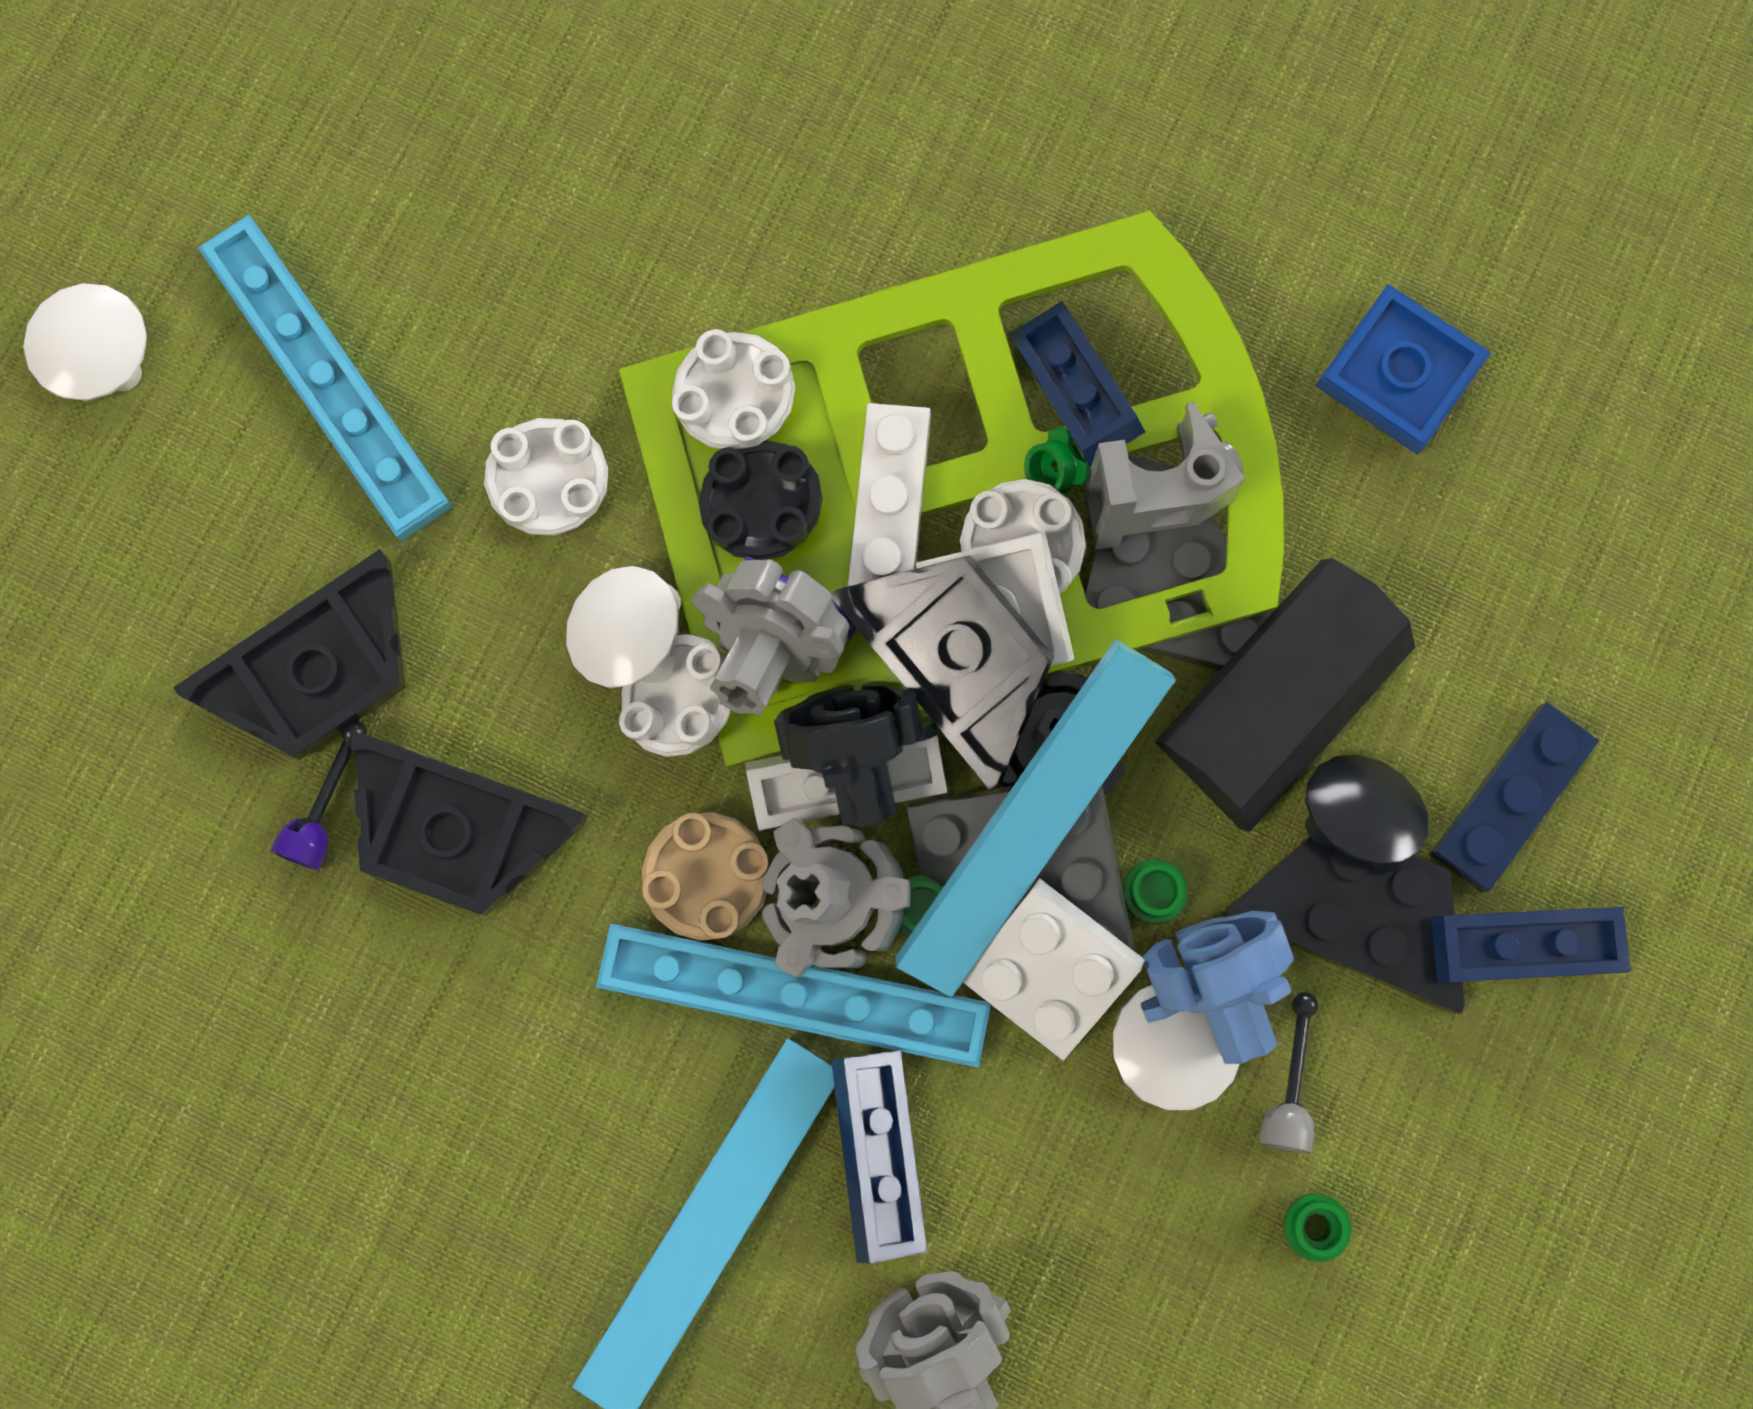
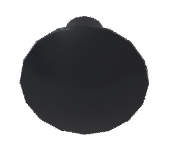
(760, 500)
(1366, 811)

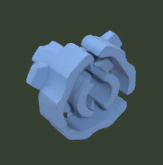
(1228, 975)

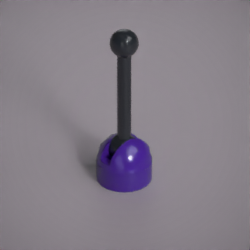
(305, 839)

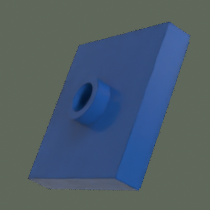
(1403, 369)

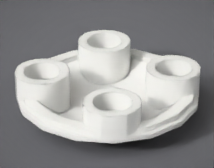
(86, 342)
(733, 390)
(545, 475)
(1025, 509)
(623, 627)
(679, 708)
(1170, 1059)

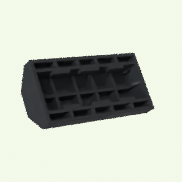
(1289, 691)

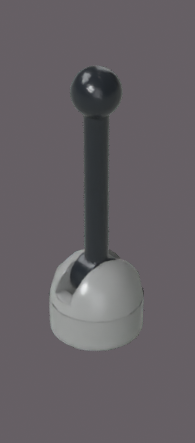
(1288, 1124)

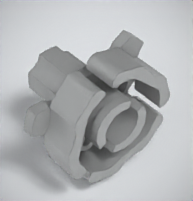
(769, 632)
(848, 895)
(947, 1345)

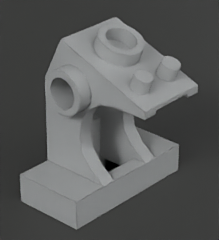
(1134, 501)

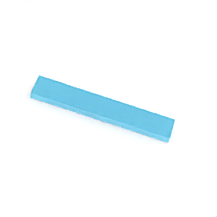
(325, 378)
(1034, 817)
(816, 1002)
(707, 1230)

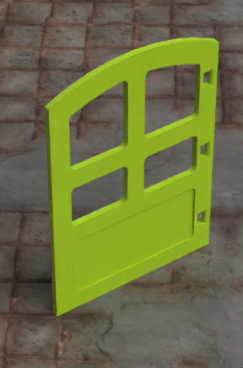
(830, 430)

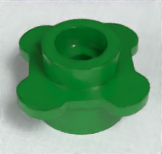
(1057, 462)

